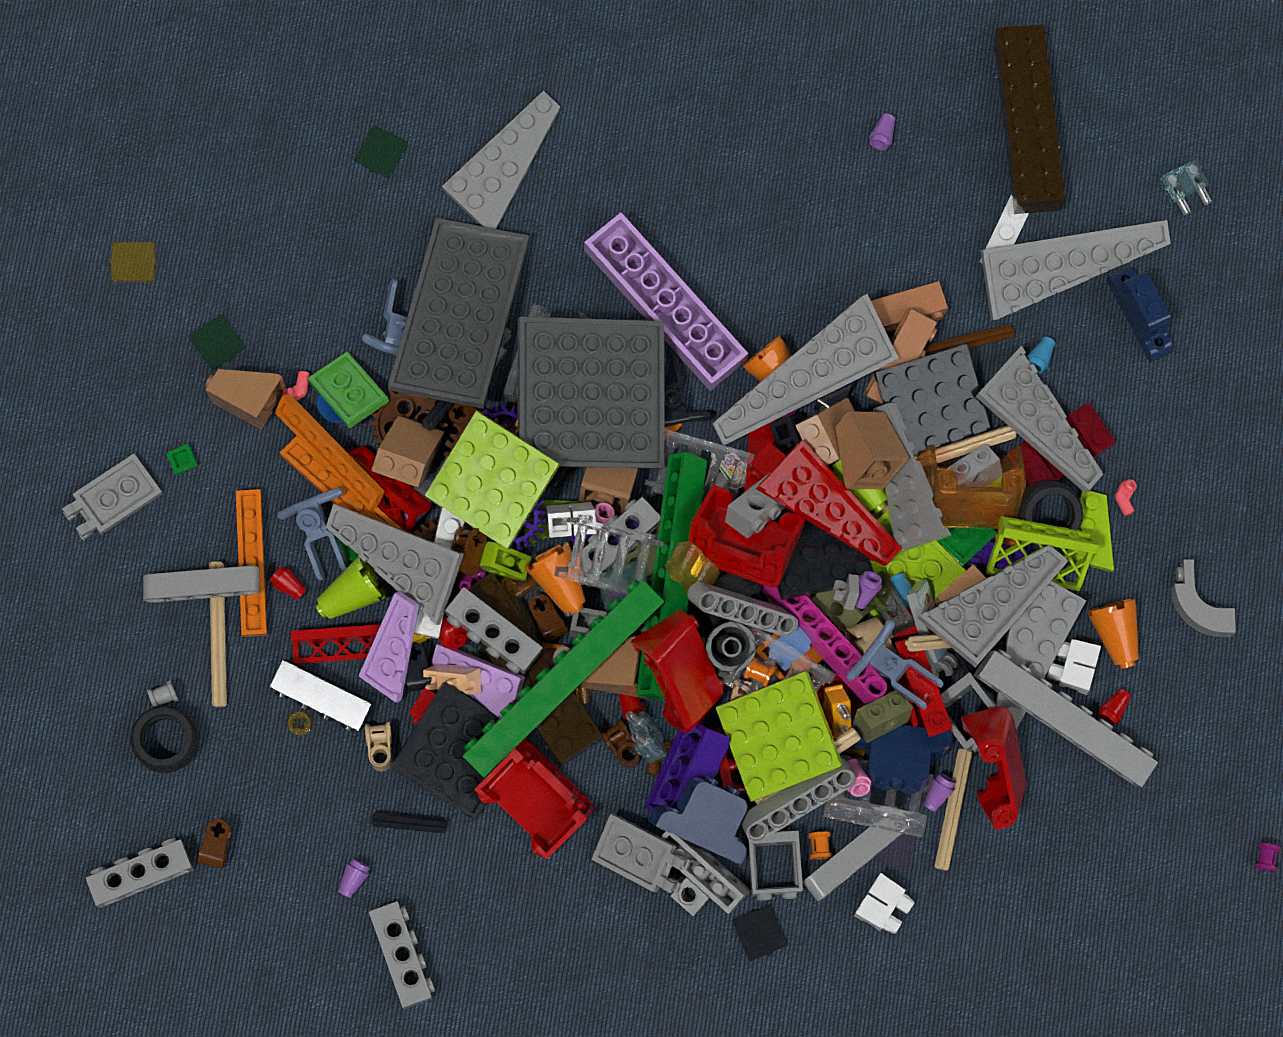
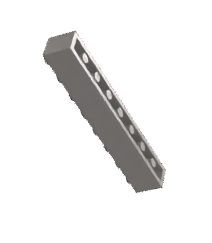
(1065, 718)

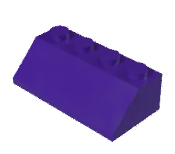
(689, 756)

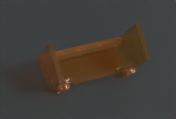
(975, 505)

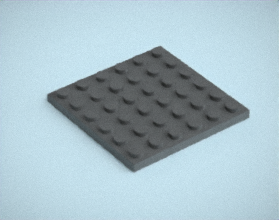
(592, 391)

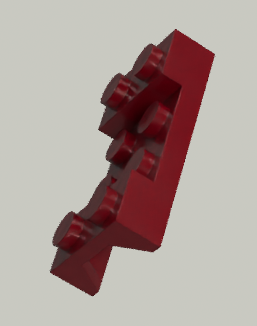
(1092, 436)

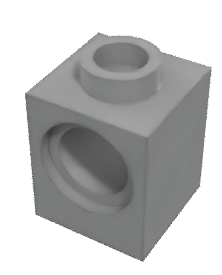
(691, 905)

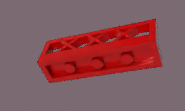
(400, 494)
(335, 635)

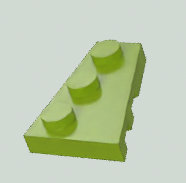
(1096, 521)

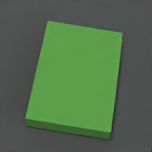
(348, 389)

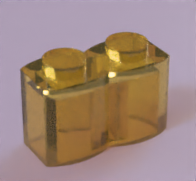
(690, 566)

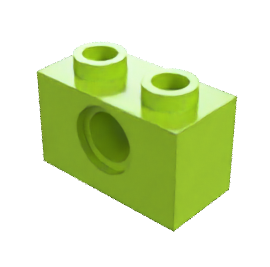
(504, 561)

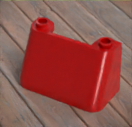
(756, 558)
(681, 669)
(998, 743)
(536, 797)

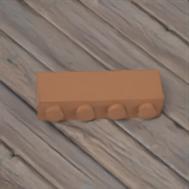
(925, 300)
(908, 344)

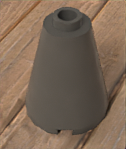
(730, 646)

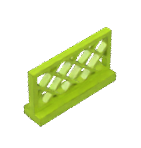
(1047, 535)

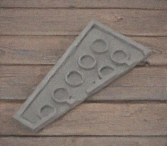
(496, 172)
(1035, 415)
(909, 495)
(401, 558)
(986, 611)
(1040, 634)

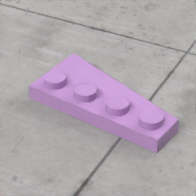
(390, 652)
(497, 684)

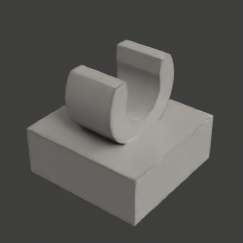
(847, 591)

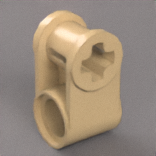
(379, 741)

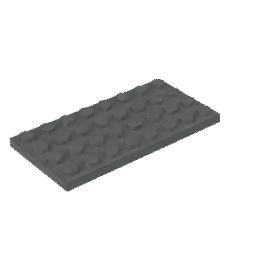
(459, 313)

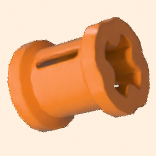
(759, 672)
(820, 845)

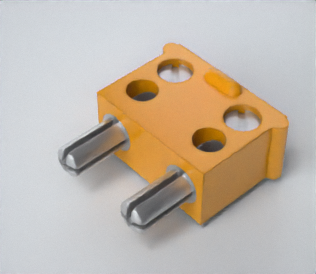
(837, 709)

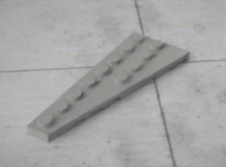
(1039, 269)
(833, 358)

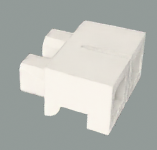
(558, 515)
(1078, 665)
(873, 906)

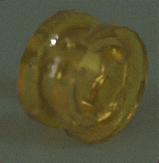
(301, 716)

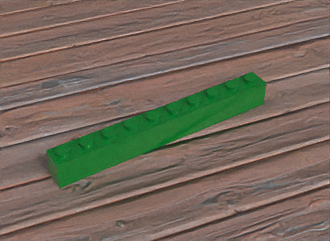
(679, 506)
(563, 677)

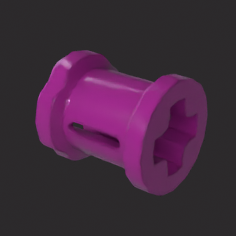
(1267, 857)

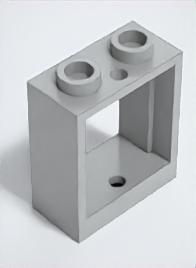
(954, 693)
(777, 838)

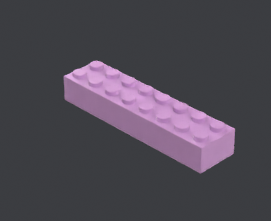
(665, 297)

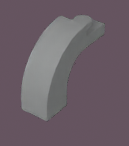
(1196, 613)

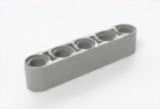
(201, 584)
(742, 609)
(788, 809)
(848, 861)

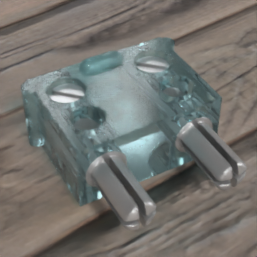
(1183, 181)
(646, 736)

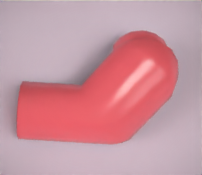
(301, 387)
(1123, 496)

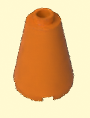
(768, 359)
(565, 593)
(1118, 630)

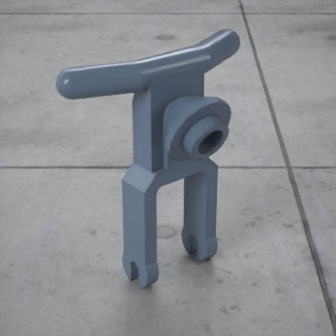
(391, 337)
(313, 522)
(890, 665)

